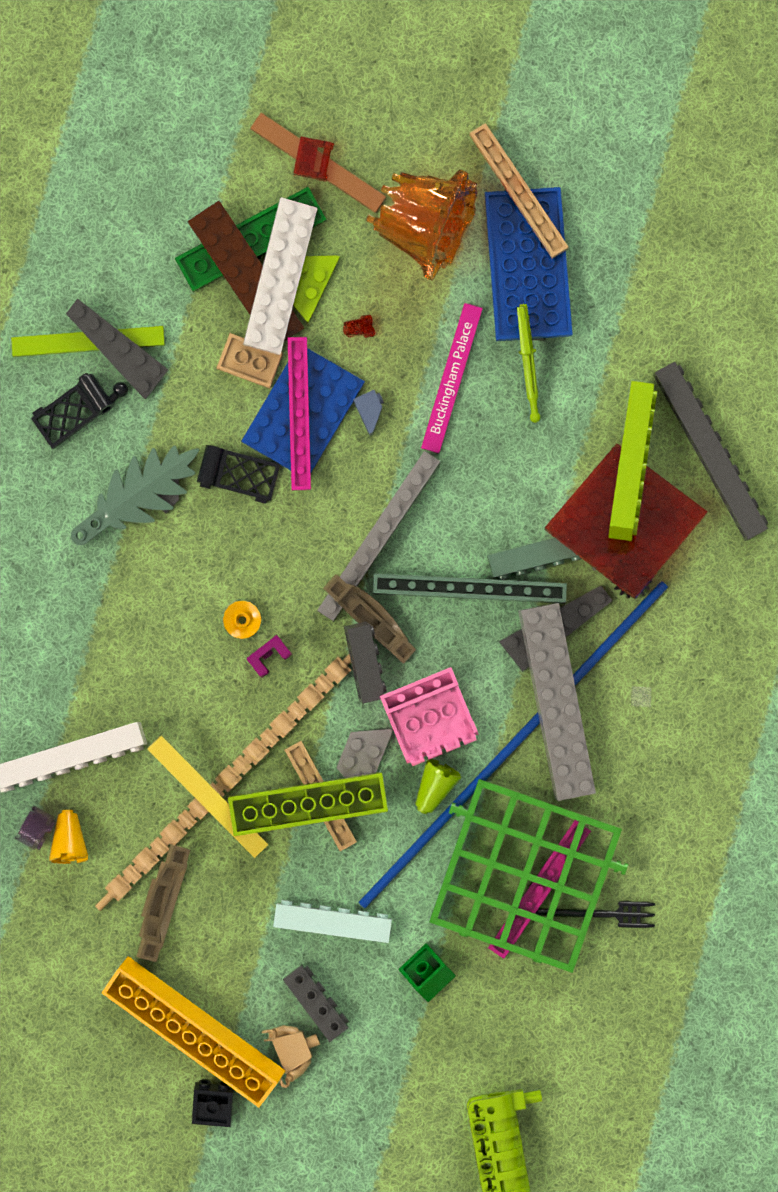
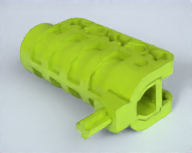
(501, 1139)

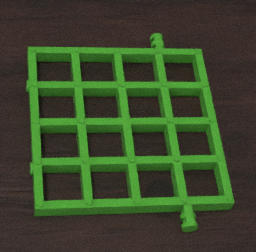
(526, 875)

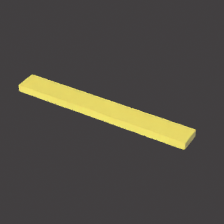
(203, 792)

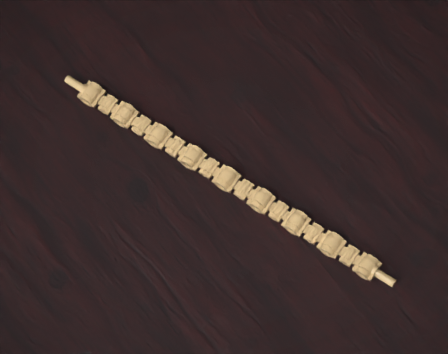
(226, 780)

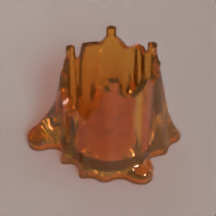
(427, 217)

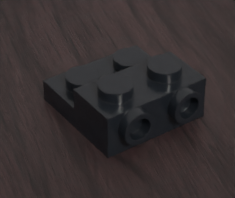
(212, 1104)

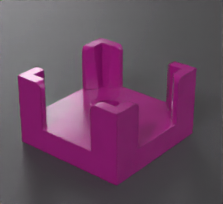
(265, 652)

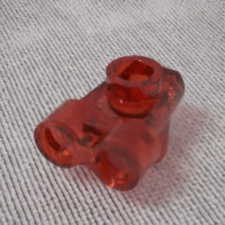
(360, 326)

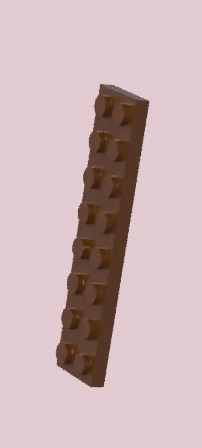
(233, 257)

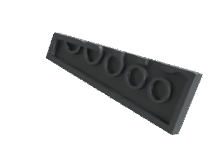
(127, 357)
(573, 616)

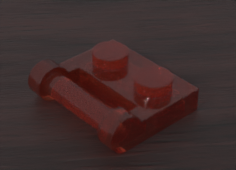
(307, 157)

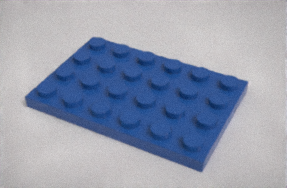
(330, 397)

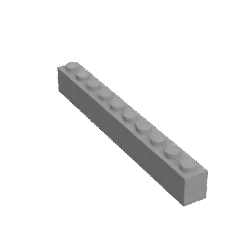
(383, 529)

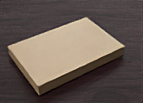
(248, 362)

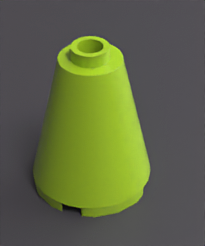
(435, 785)

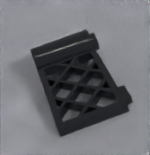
(94, 398)
(213, 466)

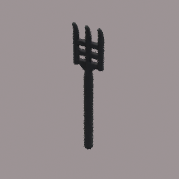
(618, 914)

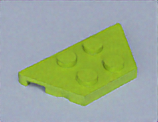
(312, 283)

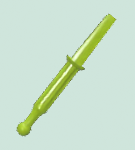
(528, 360)

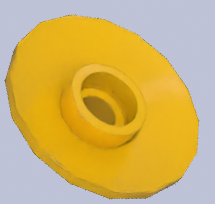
(232, 616)

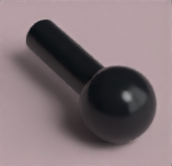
(119, 390)

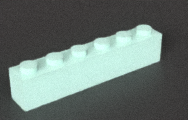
(331, 922)

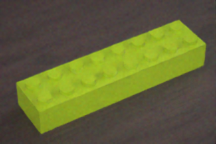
(633, 461)
(307, 804)

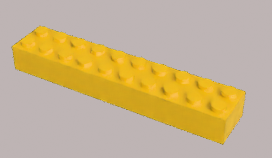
(193, 1031)

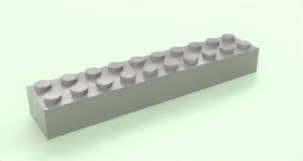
(556, 701)

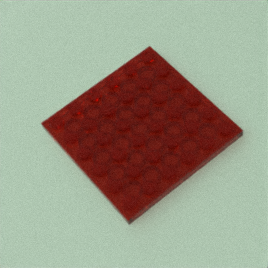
(663, 525)

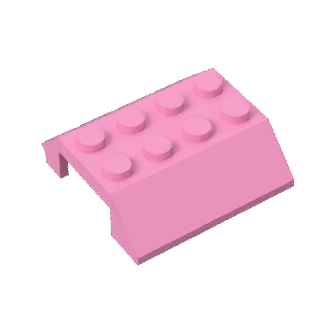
(429, 717)

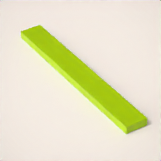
(80, 342)

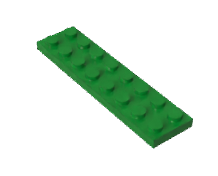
(200, 268)

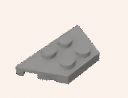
(363, 752)

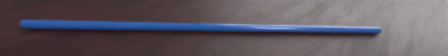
(509, 749)

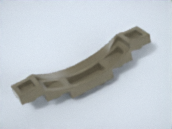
(365, 608)
(161, 902)

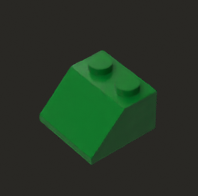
(427, 972)

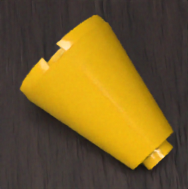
(68, 840)

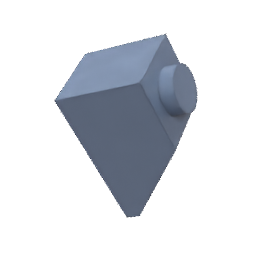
(369, 409)

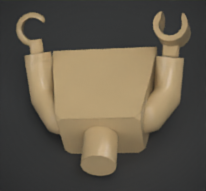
(292, 1050)

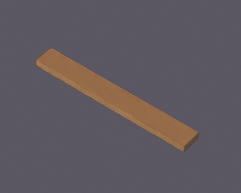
(336, 174)

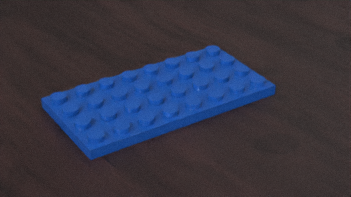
(524, 270)

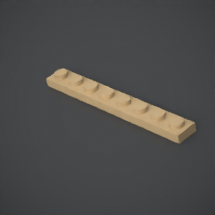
(518, 191)

